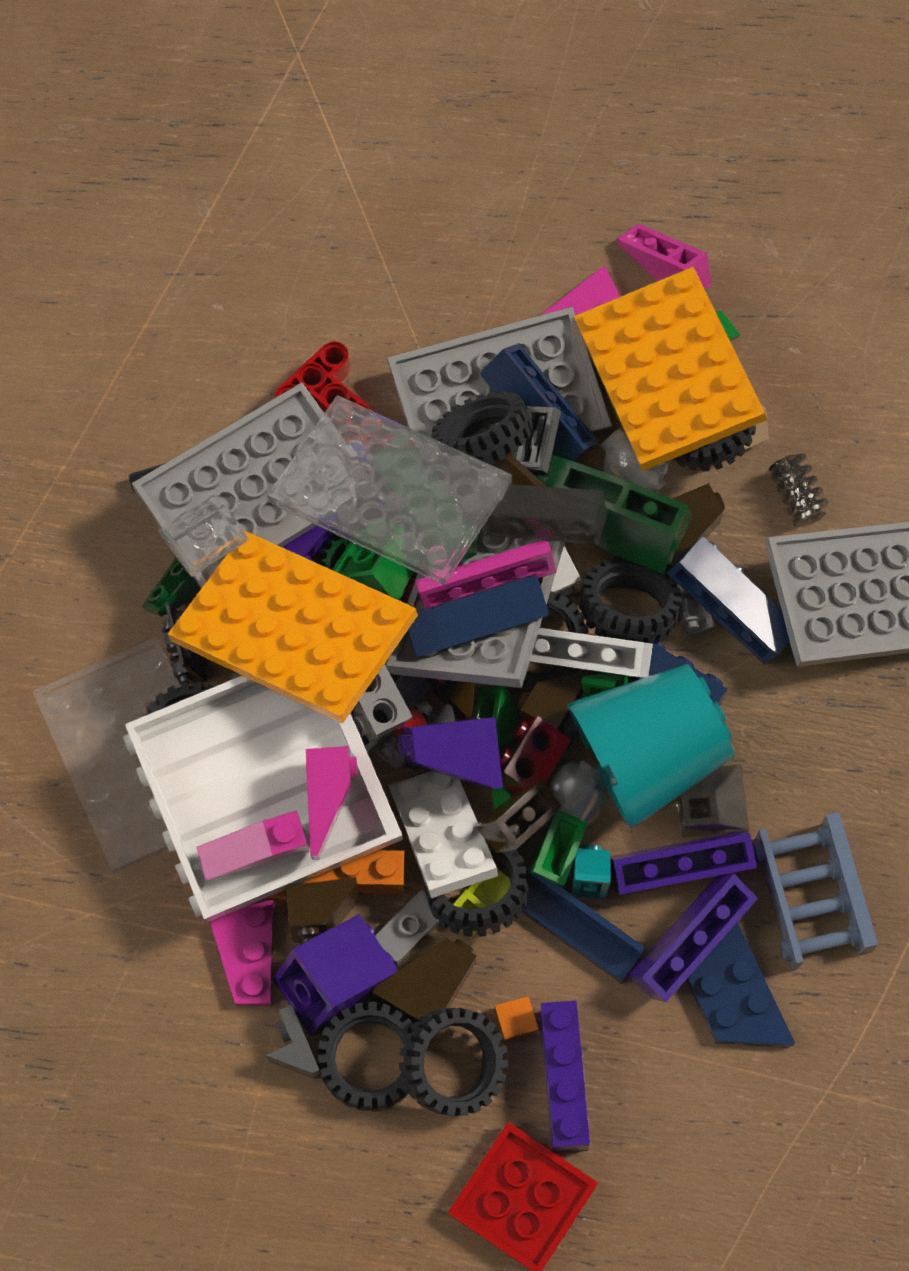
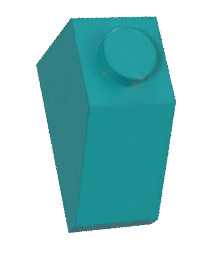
(591, 872)

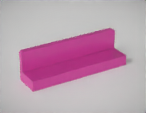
(489, 572)

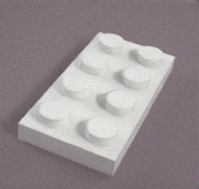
(442, 832)

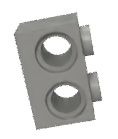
(383, 697)

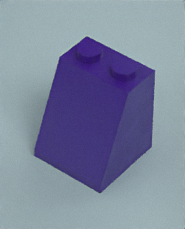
(455, 749)
(333, 972)

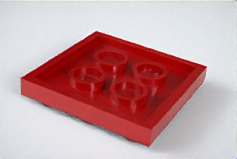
(523, 1198)

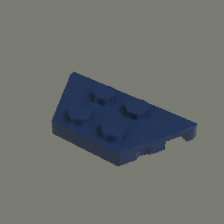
(736, 996)

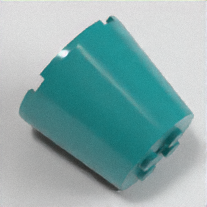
(653, 739)

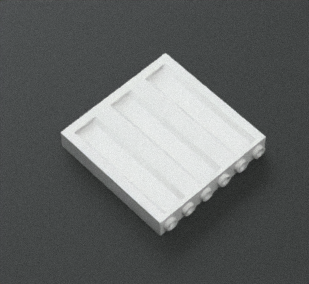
(240, 761)

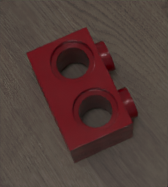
(536, 763)

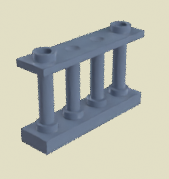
(839, 867)

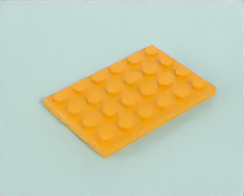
(669, 369)
(293, 626)

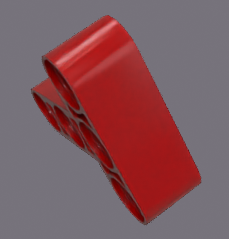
(327, 374)

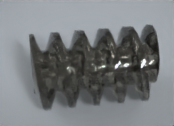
(797, 490)

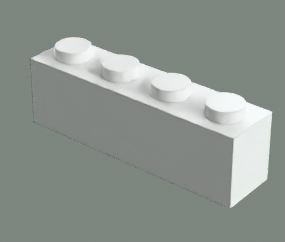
(592, 652)

